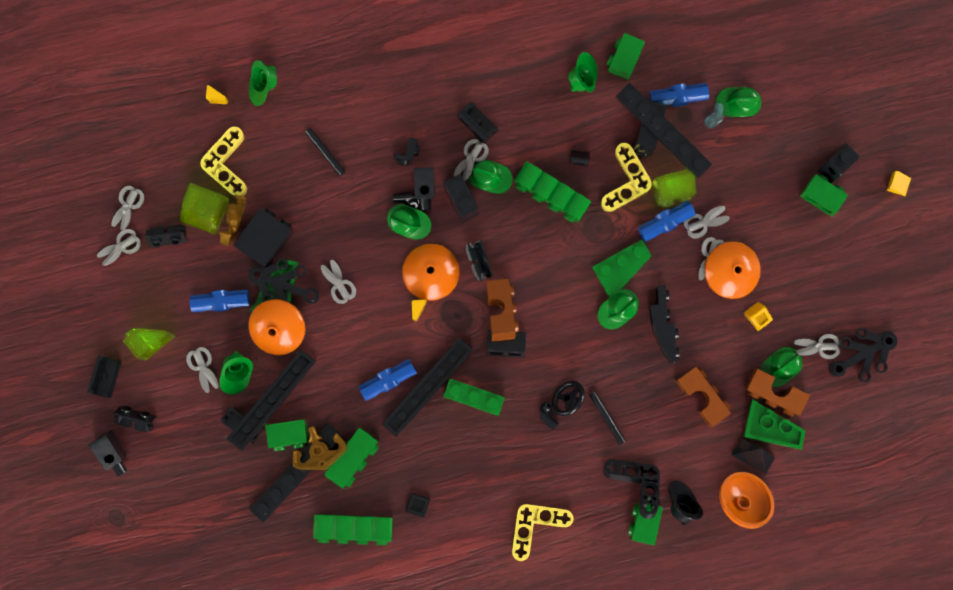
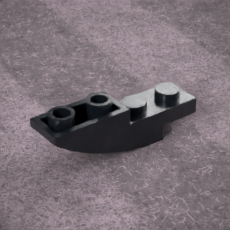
(664, 333)

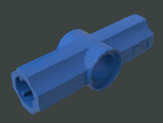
(680, 94)
(666, 221)
(219, 300)
(387, 380)

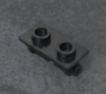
(157, 236)
(481, 266)
(126, 415)

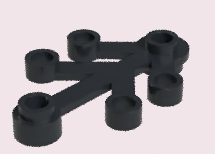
(280, 283)
(867, 353)

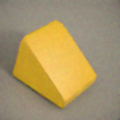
(215, 97)
(898, 183)
(417, 308)
(758, 316)

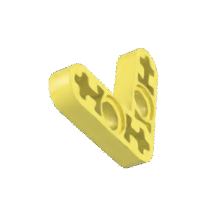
(219, 166)
(632, 185)
(535, 518)

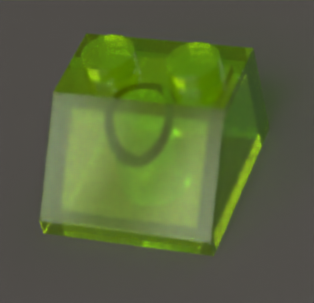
(674, 187)
(203, 208)
(146, 342)

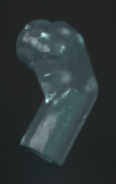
(715, 118)

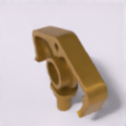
(234, 216)
(320, 456)

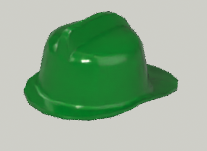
(584, 74)
(261, 82)
(739, 101)
(491, 177)
(409, 222)
(618, 309)
(782, 365)
(235, 373)

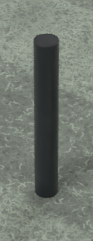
(325, 152)
(607, 418)

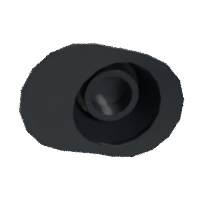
(684, 504)

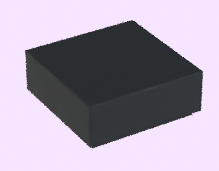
(418, 505)

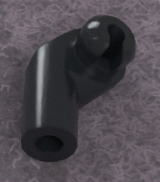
(408, 198)
(546, 415)

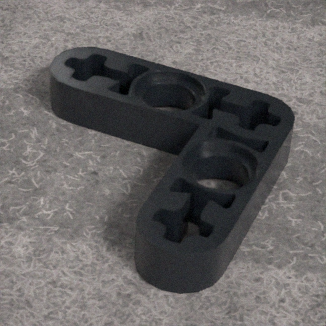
(645, 480)

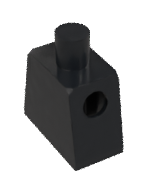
(839, 163)
(422, 178)
(107, 445)

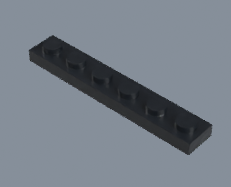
(663, 130)
(427, 387)
(270, 400)
(289, 480)

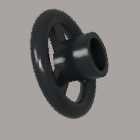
(571, 400)

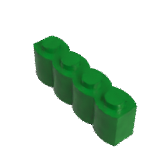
(550, 190)
(352, 528)

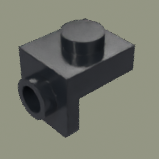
(412, 151)

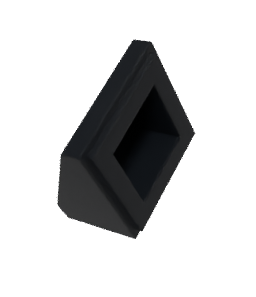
(579, 158)

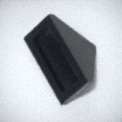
(753, 456)

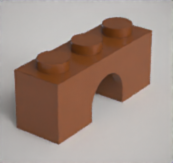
(499, 294)
(761, 386)
(715, 408)

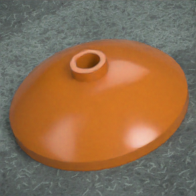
(721, 270)
(434, 285)
(282, 318)
(753, 496)

